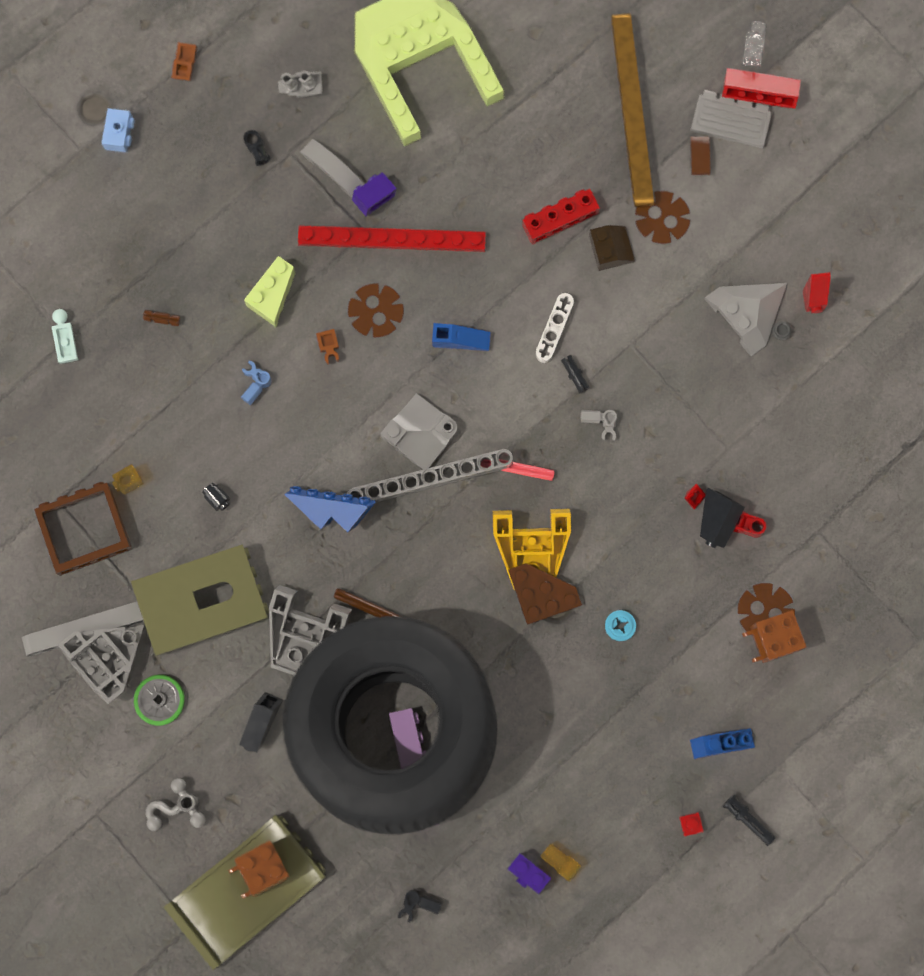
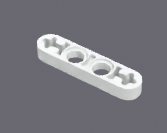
(553, 327)

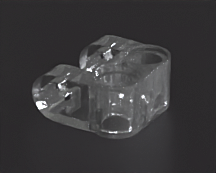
(754, 45)

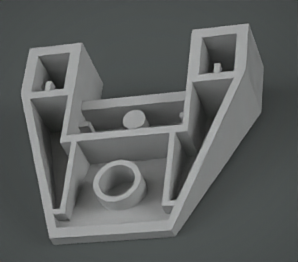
(298, 633)

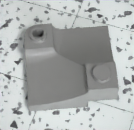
(420, 432)

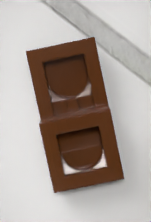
(700, 155)

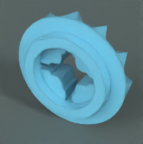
(623, 617)

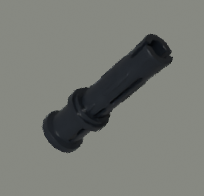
(739, 815)

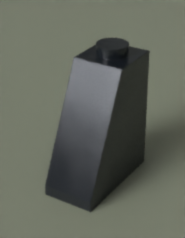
(719, 518)
(260, 722)

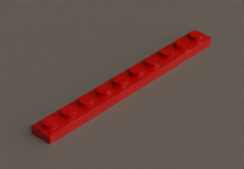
(391, 238)

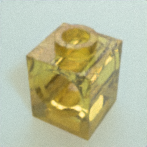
(135, 481)

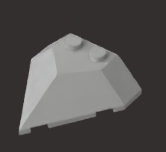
(749, 311)
(103, 657)

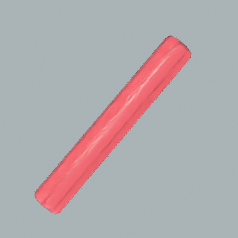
(524, 469)

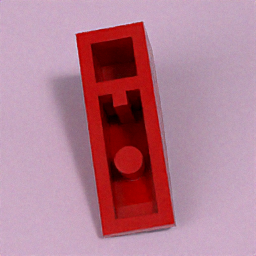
(817, 292)

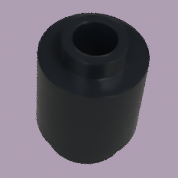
(216, 497)

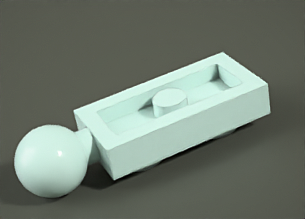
(63, 338)

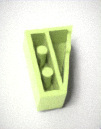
(271, 291)

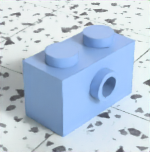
(117, 130)

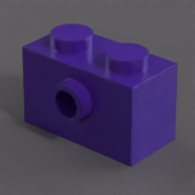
(373, 193)
(528, 874)

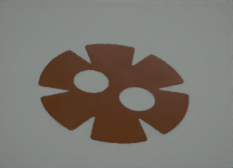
(661, 232)
(365, 321)
(763, 594)

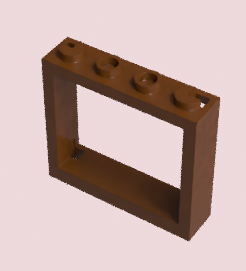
(93, 557)

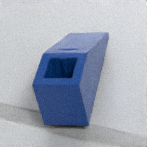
(460, 337)
(722, 743)

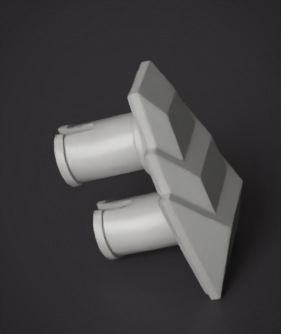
(301, 84)

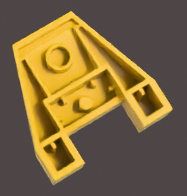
(538, 546)

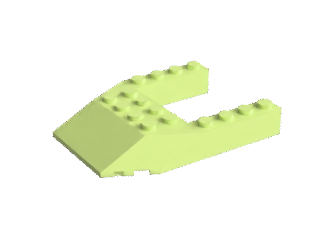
(406, 31)

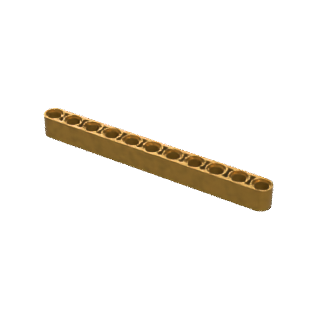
(632, 110)

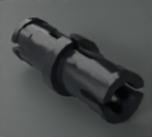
(575, 374)

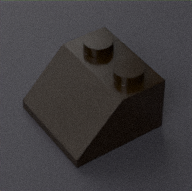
(611, 246)

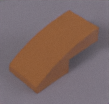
(184, 61)

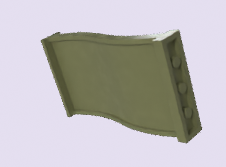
(217, 915)

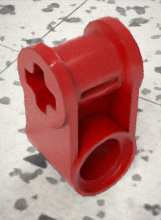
(746, 523)

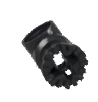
(256, 147)

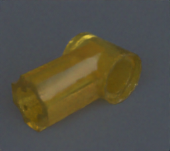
(563, 864)

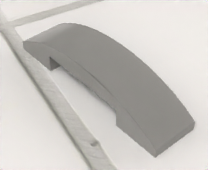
(332, 166)

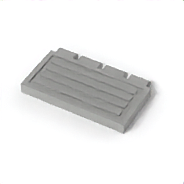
(731, 120)

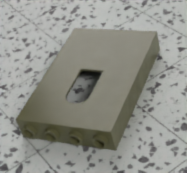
(171, 608)

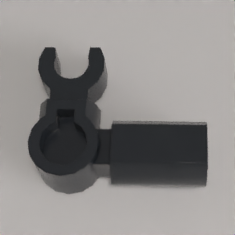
(413, 898)

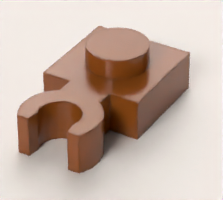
(328, 343)

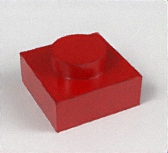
(691, 824)

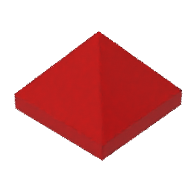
(694, 496)

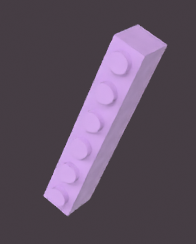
(407, 737)

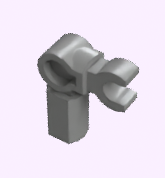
(595, 416)

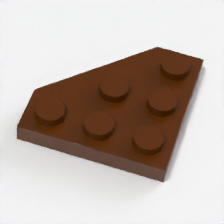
(542, 593)

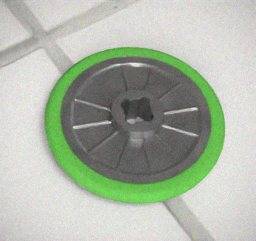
(168, 709)

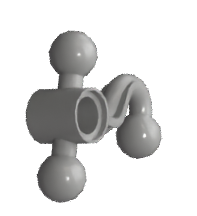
(177, 786)

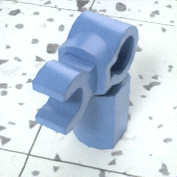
(262, 381)

